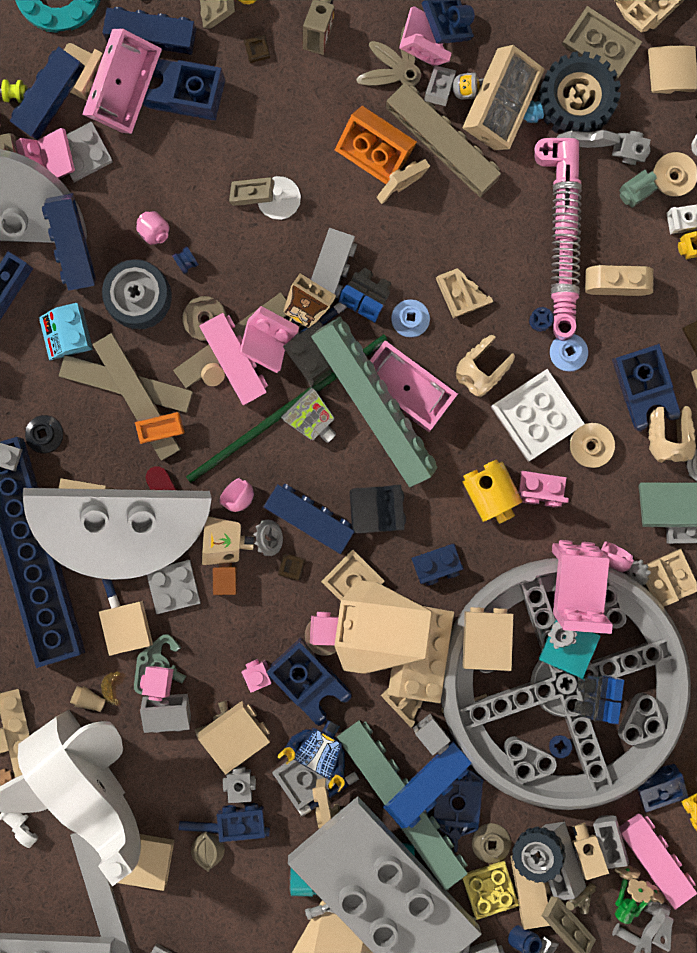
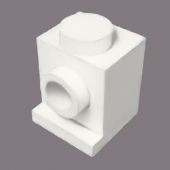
(677, 220)

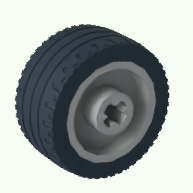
(133, 310)

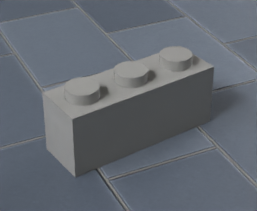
(333, 261)
(570, 879)

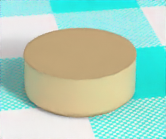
(212, 374)

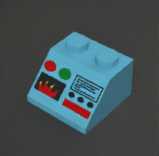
(65, 331)

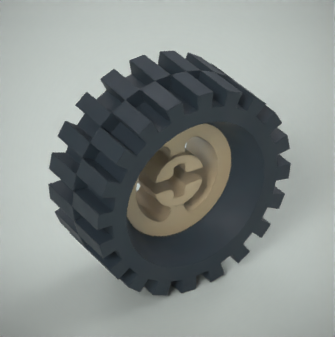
(592, 81)

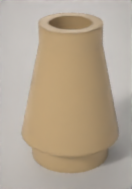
(87, 699)

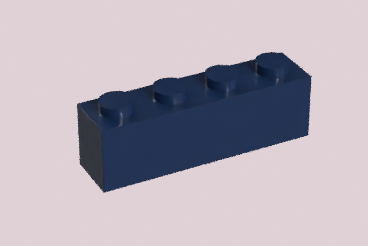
(158, 29)
(47, 93)
(70, 241)
(12, 277)
(308, 518)

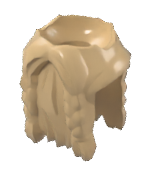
(472, 377)
(666, 450)

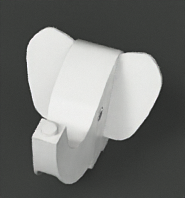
(70, 777)

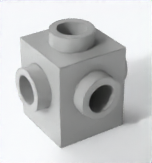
(632, 147)
(236, 792)

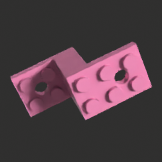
(581, 587)

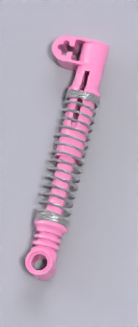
(565, 227)

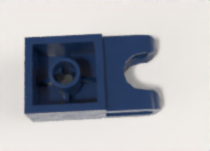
(186, 89)
(646, 392)
(313, 685)

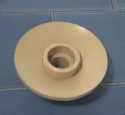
(683, 167)
(602, 440)

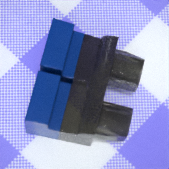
(367, 293)
(596, 688)

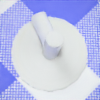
(285, 199)

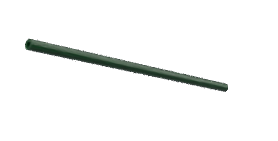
(272, 419)

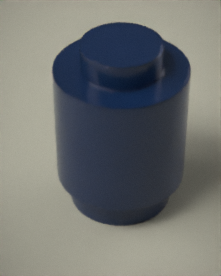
(524, 940)

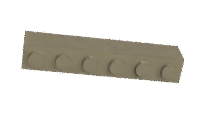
(443, 139)

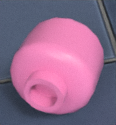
(152, 227)

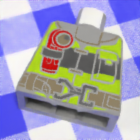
(310, 417)

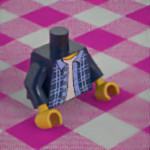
(318, 753)

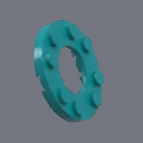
(58, 19)

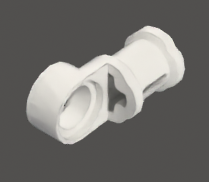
(21, 831)

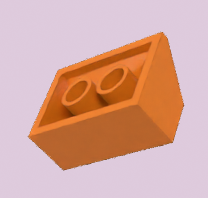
(374, 144)

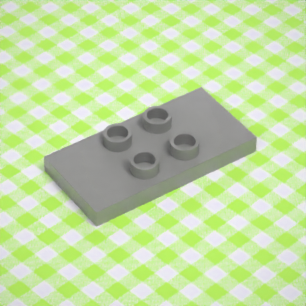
(381, 887)

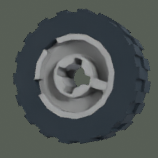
(551, 850)

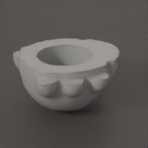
(641, 571)
(557, 636)

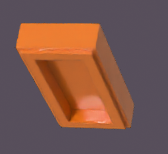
(159, 427)

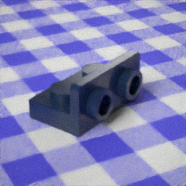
(437, 564)
(662, 788)
(241, 822)

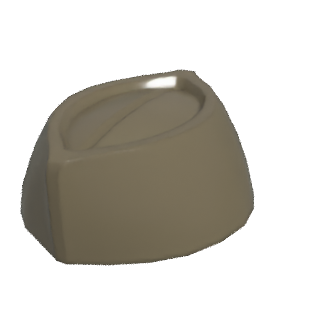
(207, 850)

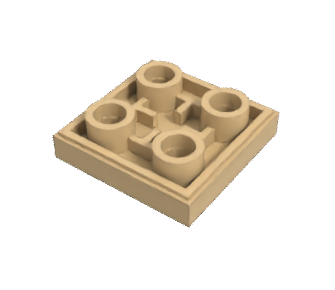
(125, 628)

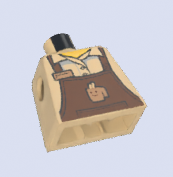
(307, 301)

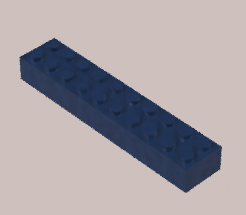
(34, 573)

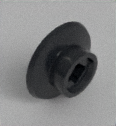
(53, 430)

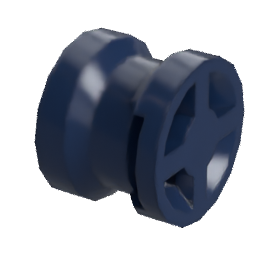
(185, 260)
(544, 321)
(560, 753)

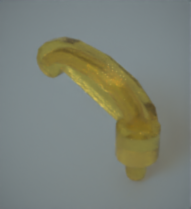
(107, 688)

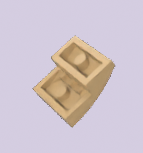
(673, 69)
(671, 578)

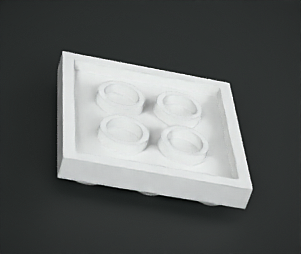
(537, 415)

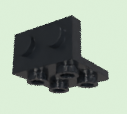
(377, 509)

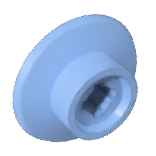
(410, 328)
(560, 357)

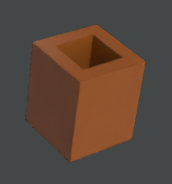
(225, 579)

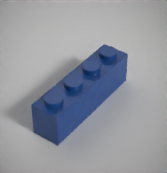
(427, 785)

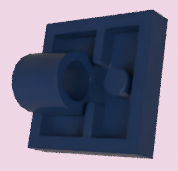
(449, 20)

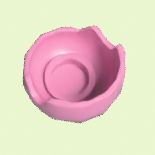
(237, 495)
(618, 557)

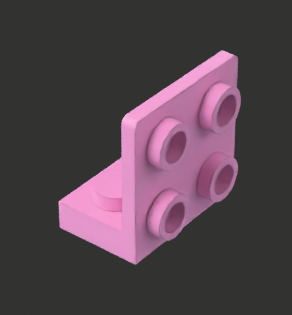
(419, 40)
(50, 151)
(265, 338)
(542, 487)

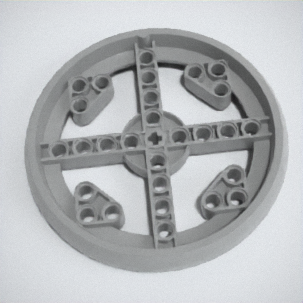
(649, 747)

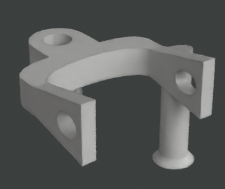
(660, 925)

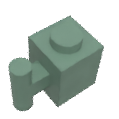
(638, 188)

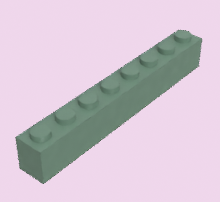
(375, 401)
(387, 783)

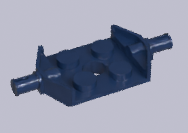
(463, 820)

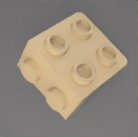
(92, 62)

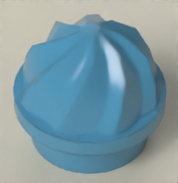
(534, 112)

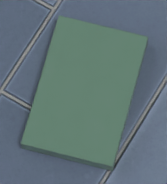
(668, 504)

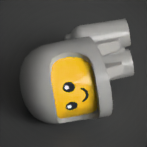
(466, 86)

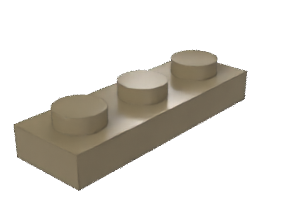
(568, 926)

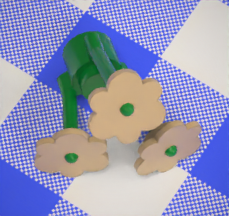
(640, 892)

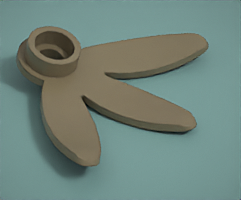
(393, 60)

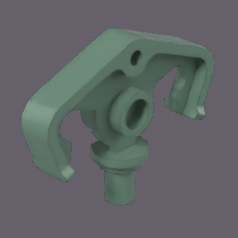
(152, 657)

